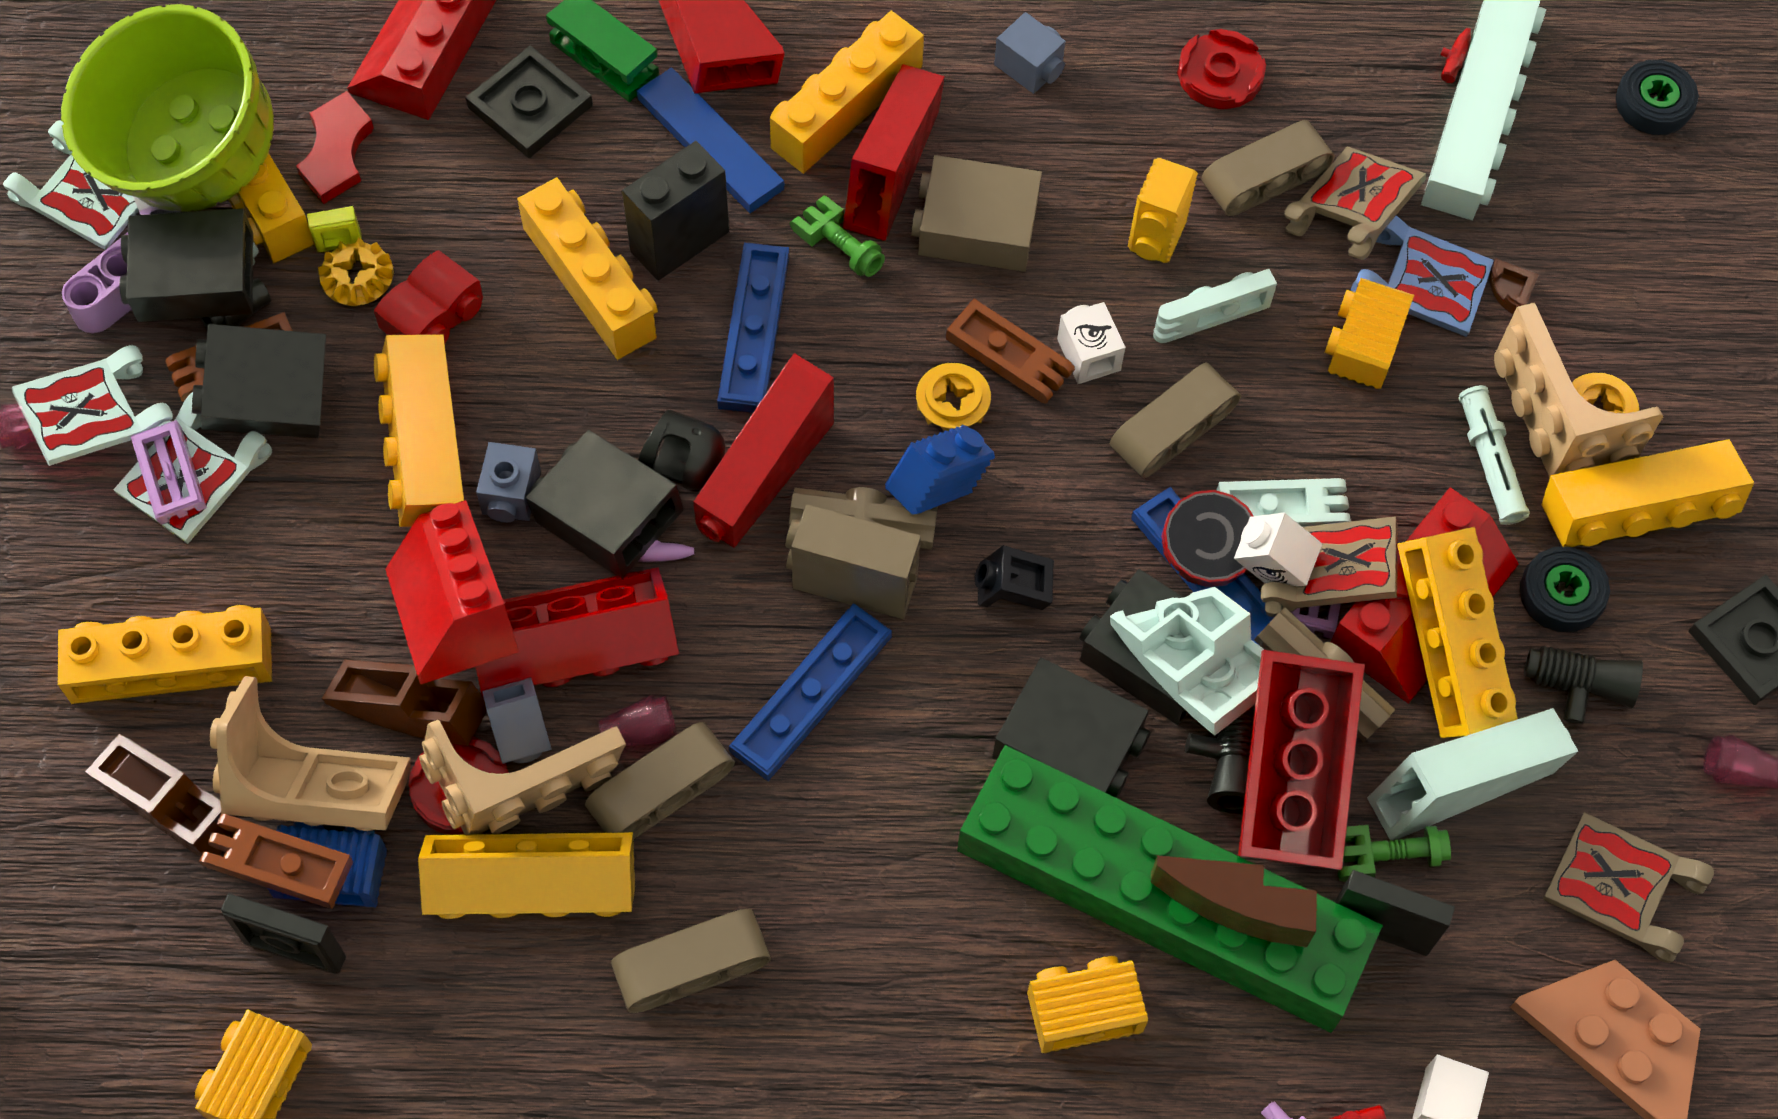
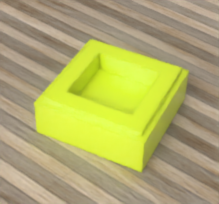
(334, 226)

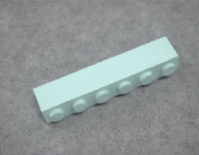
(1482, 108)

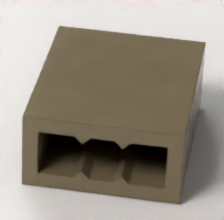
(977, 213)
(853, 561)

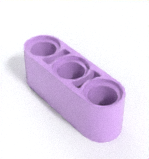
(100, 284)

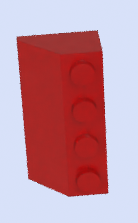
(419, 53)
(448, 595)
(1384, 630)
(586, 631)
(1301, 760)

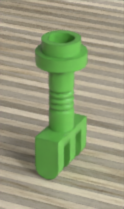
(864, 257)
(1434, 846)

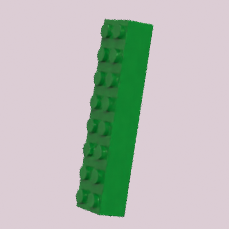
(1101, 859)

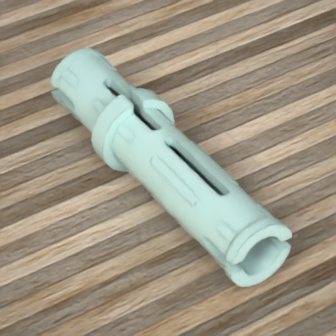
(1488, 438)

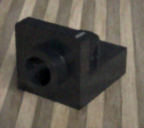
(1015, 578)

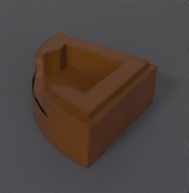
(1511, 284)

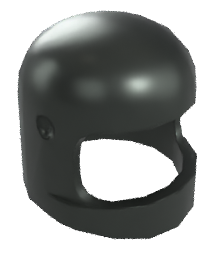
(684, 441)

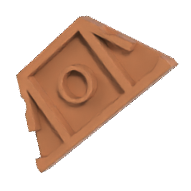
(1620, 1036)

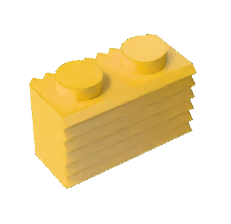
(1161, 210)
(1369, 334)
(1086, 1004)
(254, 1070)

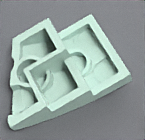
(1197, 653)

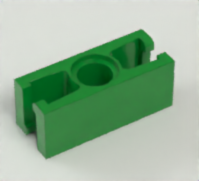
(603, 46)

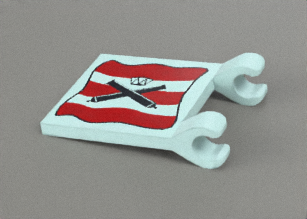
(75, 199)
(85, 407)
(215, 470)

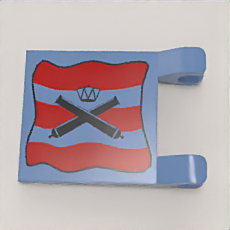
(1440, 275)

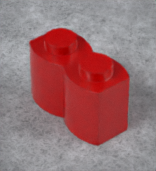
(430, 300)

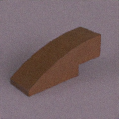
(395, 699)
(159, 794)
(1237, 899)

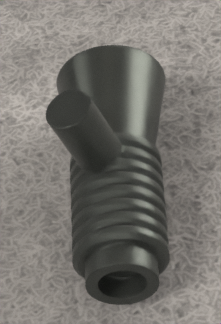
(1583, 674)
(1232, 755)

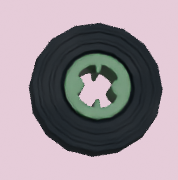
(1647, 113)
(1554, 609)

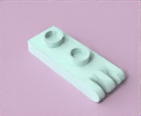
(1215, 305)
(1304, 500)

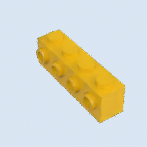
(844, 91)
(273, 213)
(588, 268)
(419, 425)
(1647, 494)
(1457, 632)
(164, 654)
(527, 874)

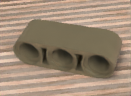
(1267, 168)
(1175, 420)
(660, 782)
(690, 960)

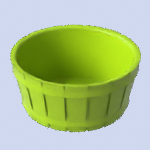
(169, 109)

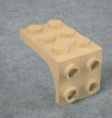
(1561, 423)
(279, 780)
(495, 801)

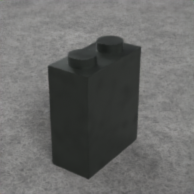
(676, 210)
(188, 265)
(260, 381)
(605, 503)
(1110, 656)
(1075, 727)

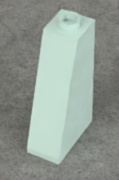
(1470, 772)

